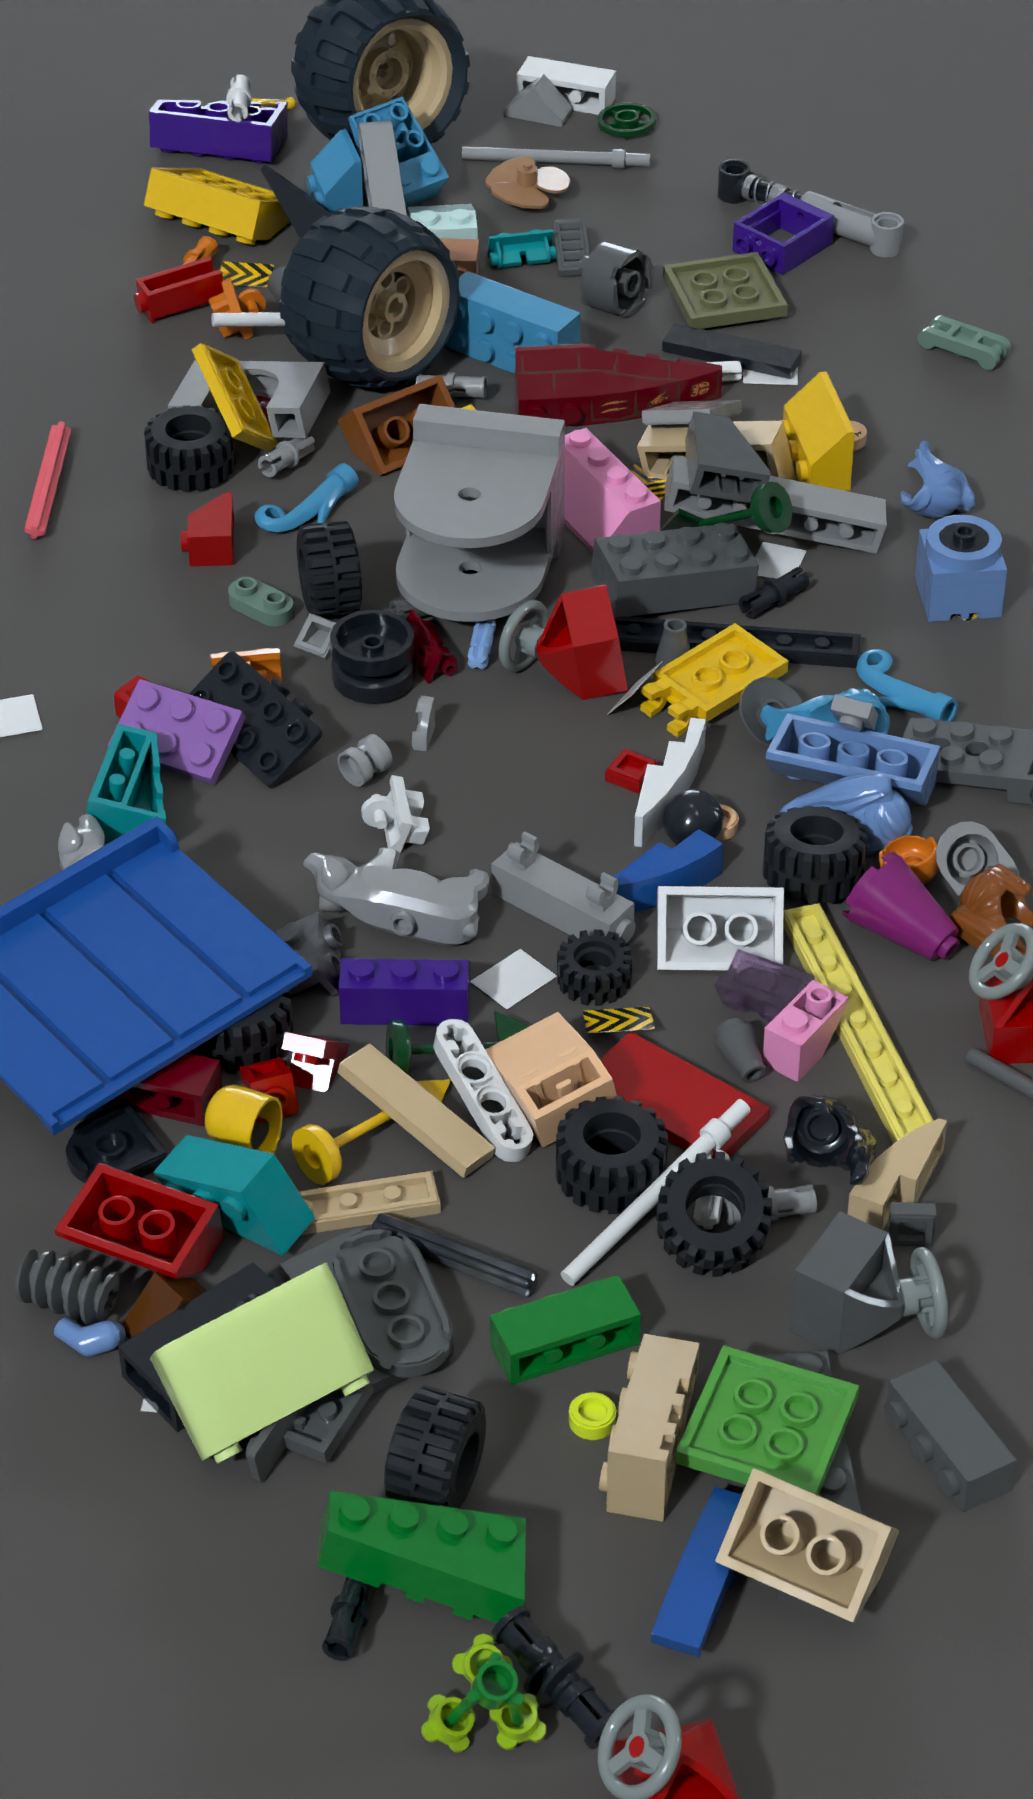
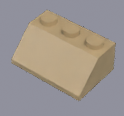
(806, 1545)

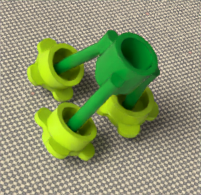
(494, 1688)

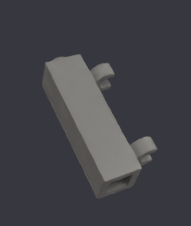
(559, 893)

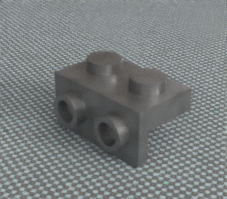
(320, 946)

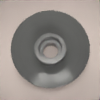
(759, 694)

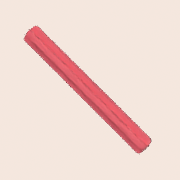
(47, 480)

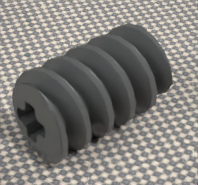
(67, 1291)

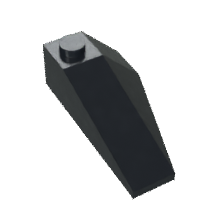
(297, 204)

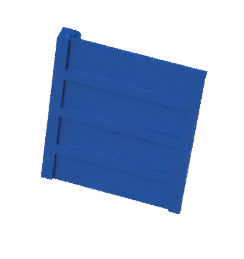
(125, 973)

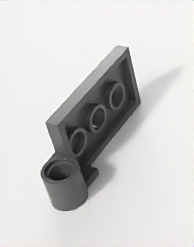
(1003, 758)

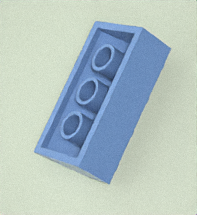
(830, 752)

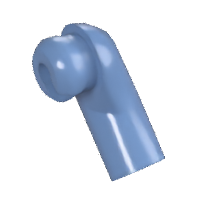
(90, 1339)

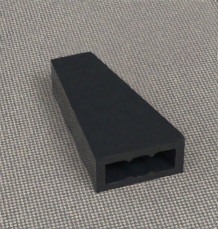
(215, 1302)

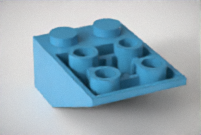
(418, 164)

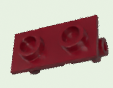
(429, 653)

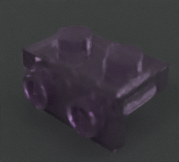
(760, 985)

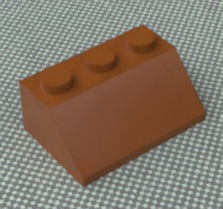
(383, 429)

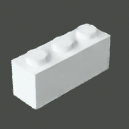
(583, 86)

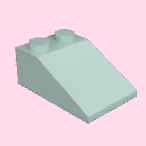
(447, 220)

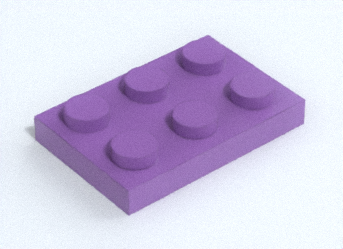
(190, 730)

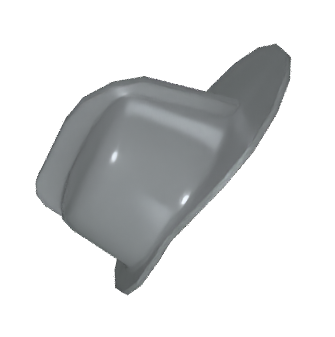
(968, 850)

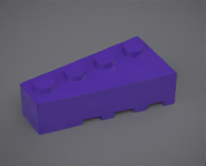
(209, 130)

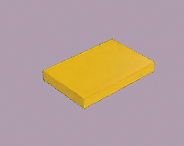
(234, 397)

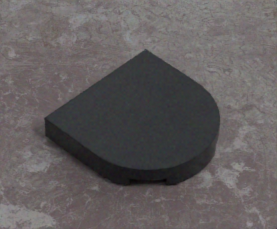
(116, 1140)

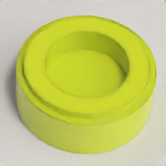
(592, 1415)

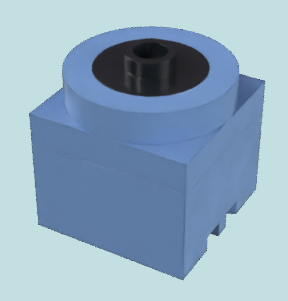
(960, 568)

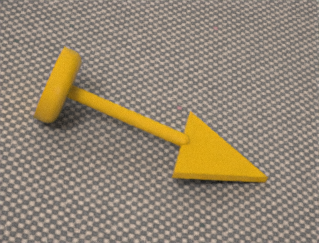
(320, 1153)

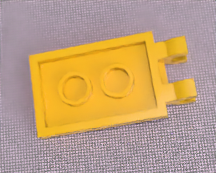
(710, 677)

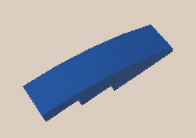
(699, 1581)

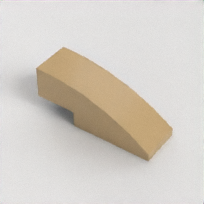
(898, 1174)

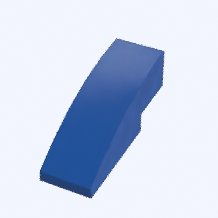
(688, 864)

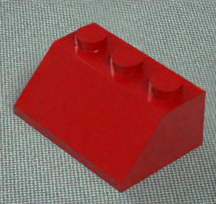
(143, 1223)

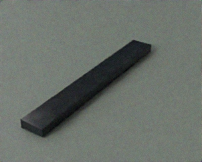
(795, 645)

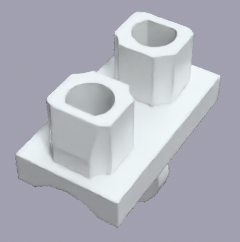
(397, 815)

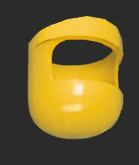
(233, 1115)

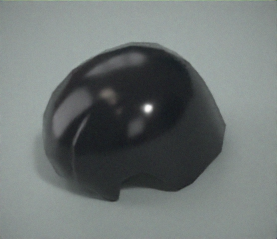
(692, 811)

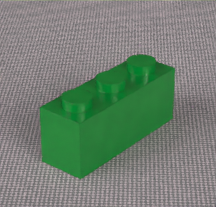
(564, 1329)

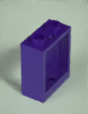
(812, 232)

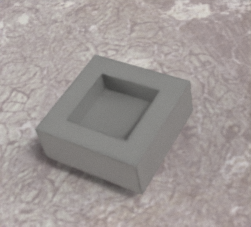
(854, 713)

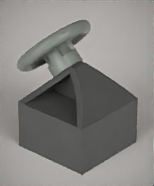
(853, 1291)

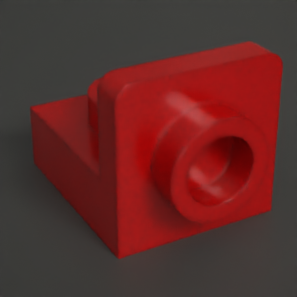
(272, 1079)

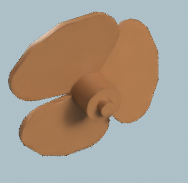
(518, 181)

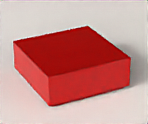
(628, 770)

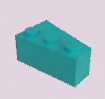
(127, 783)
(247, 1185)

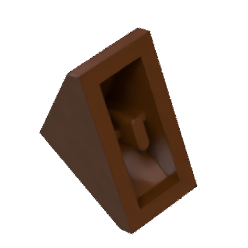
(160, 1299)

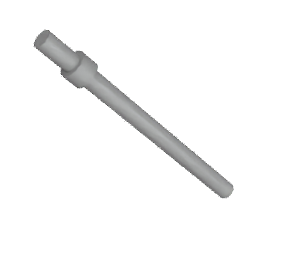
(617, 158)

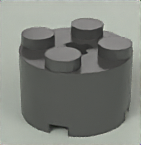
(615, 279)

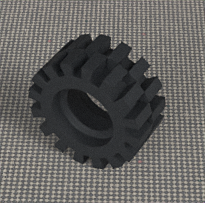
(594, 983)

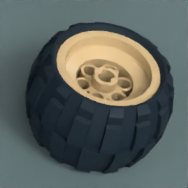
(370, 296)

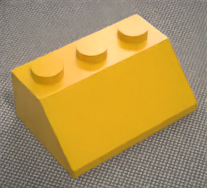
(820, 435)

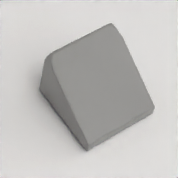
(315, 636)

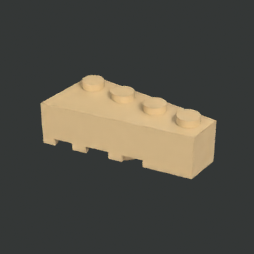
(664, 442)
(650, 1427)

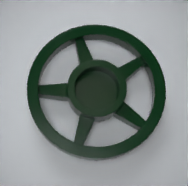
(626, 120)

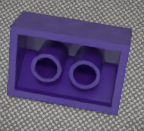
(403, 990)

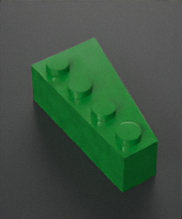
(427, 1552)

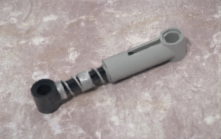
(879, 231)

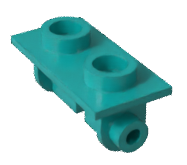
(506, 248)

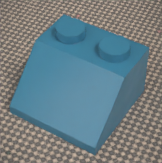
(337, 174)

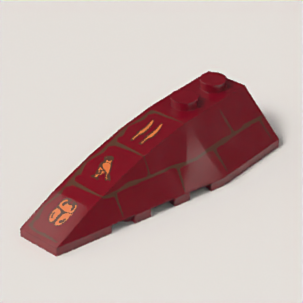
(605, 386)

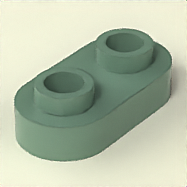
(260, 601)

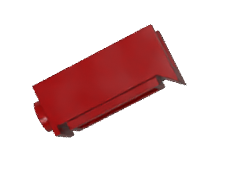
(177, 289)

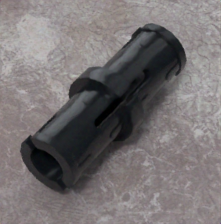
(774, 592)
(349, 1614)

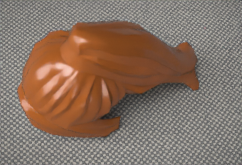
(988, 903)

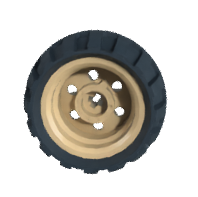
(376, 52)

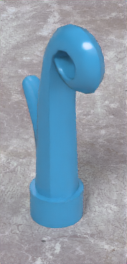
(337, 483)
(901, 694)

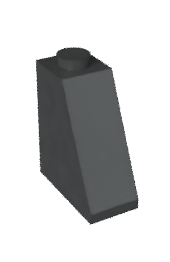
(722, 459)

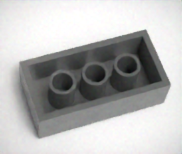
(674, 569)

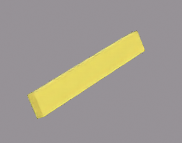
(860, 1025)

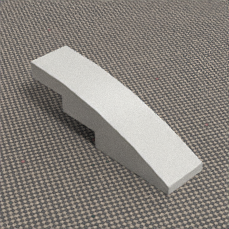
(665, 781)

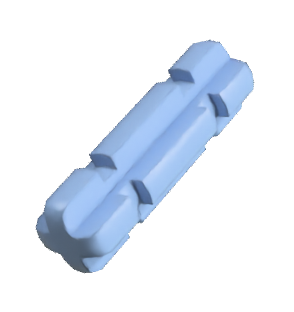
(481, 644)

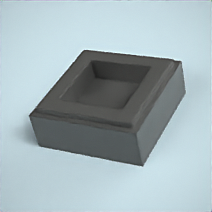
(912, 1223)

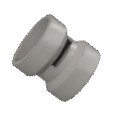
(368, 757)

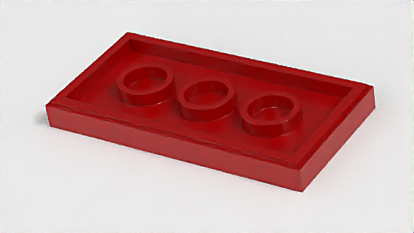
(678, 1092)

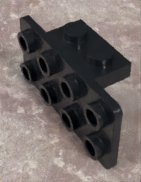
(274, 729)

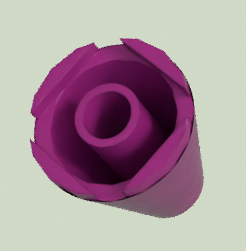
(902, 910)

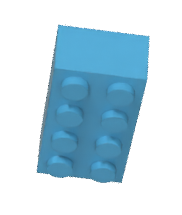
(499, 318)

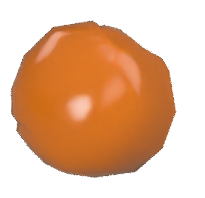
(917, 853)

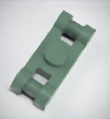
(965, 341)

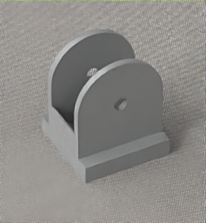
(483, 499)

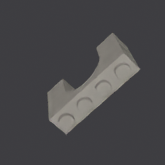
(294, 389)

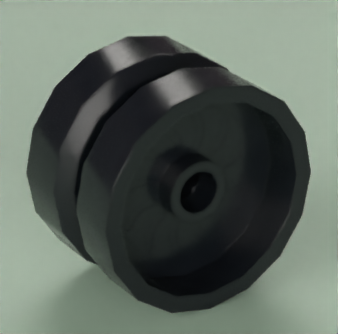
(372, 656)

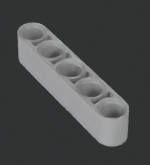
(381, 166)

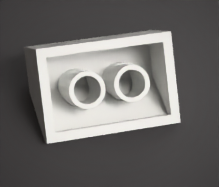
(708, 924)

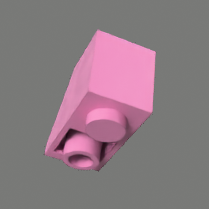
(803, 1030)

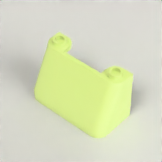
(263, 1362)

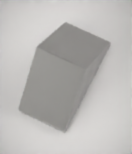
(540, 103)

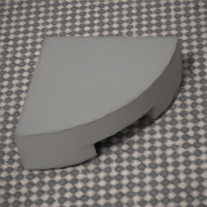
(426, 723)

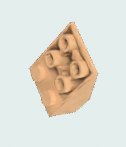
(550, 1073)

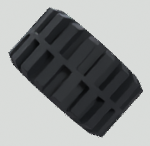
(189, 448)
(329, 568)
(814, 853)
(253, 1038)
(609, 1153)
(720, 1179)
(435, 1448)

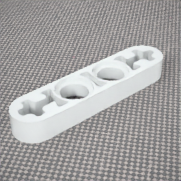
(476, 1091)

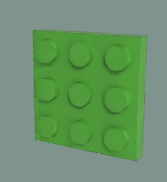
(767, 1420)

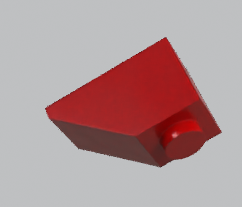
(211, 533)

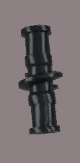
(552, 1675)

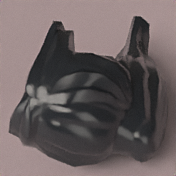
(826, 1135)

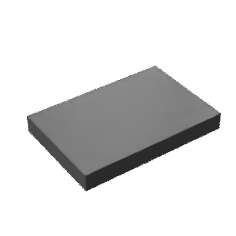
(682, 411)

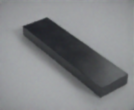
(721, 347)

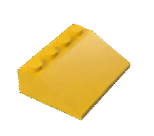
(216, 202)

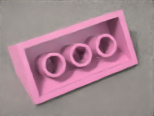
(603, 493)

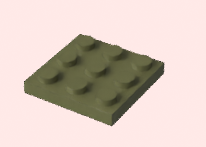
(725, 290)

